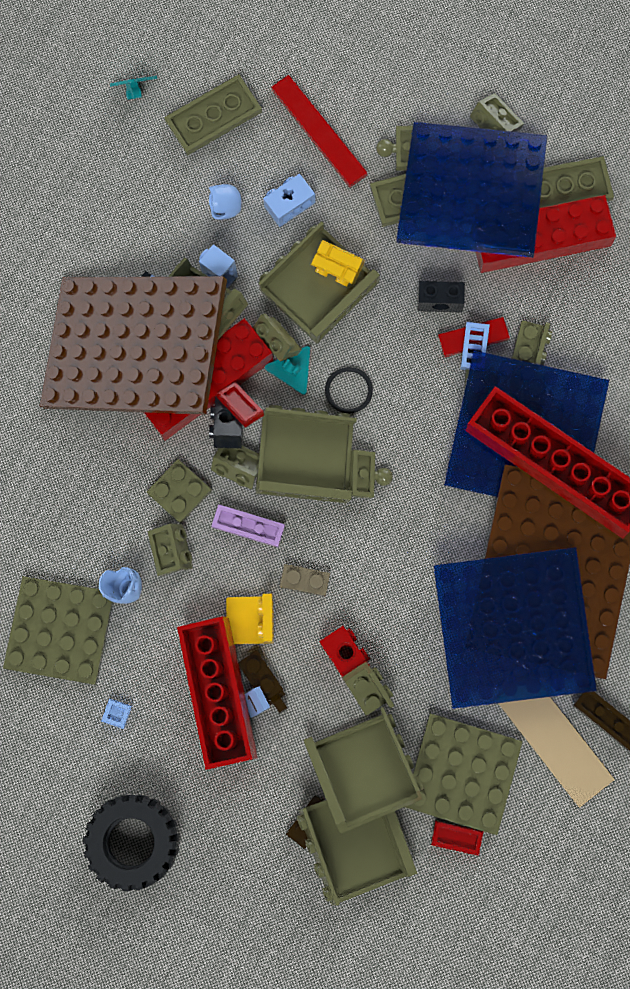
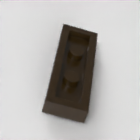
(605, 717)

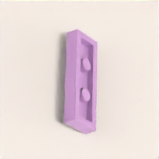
(248, 526)

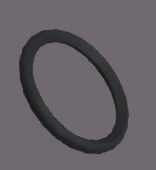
(348, 369)

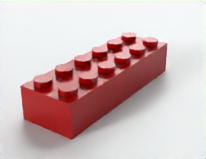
(562, 232)
(237, 358)
(217, 692)

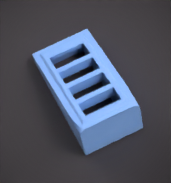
(474, 327)

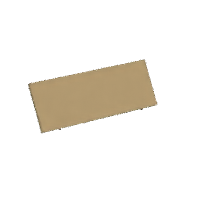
(559, 747)

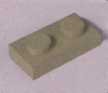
(305, 580)

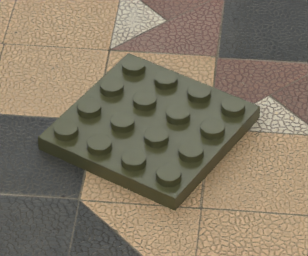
(58, 631)
(465, 773)

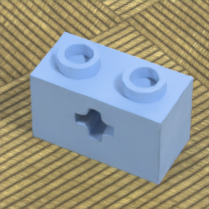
(284, 209)
(217, 263)

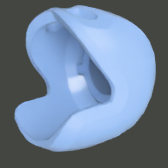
(224, 200)
(124, 583)

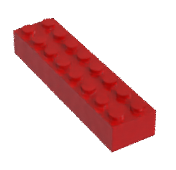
(554, 460)

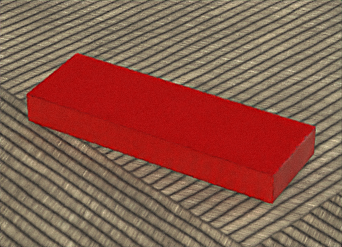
(453, 341)

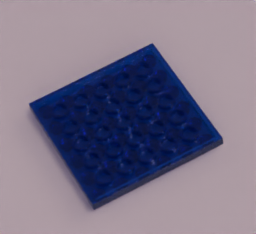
(472, 189)
(559, 396)
(514, 628)

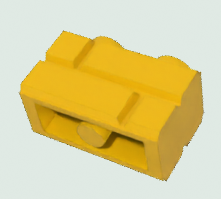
(337, 262)

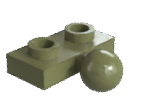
(401, 148)
(364, 474)

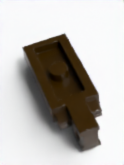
(260, 675)

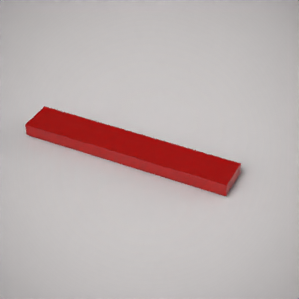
(319, 131)

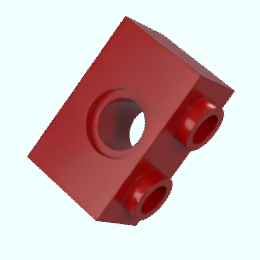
(339, 639)

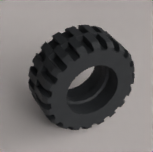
(98, 846)

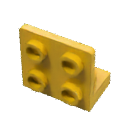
(251, 619)

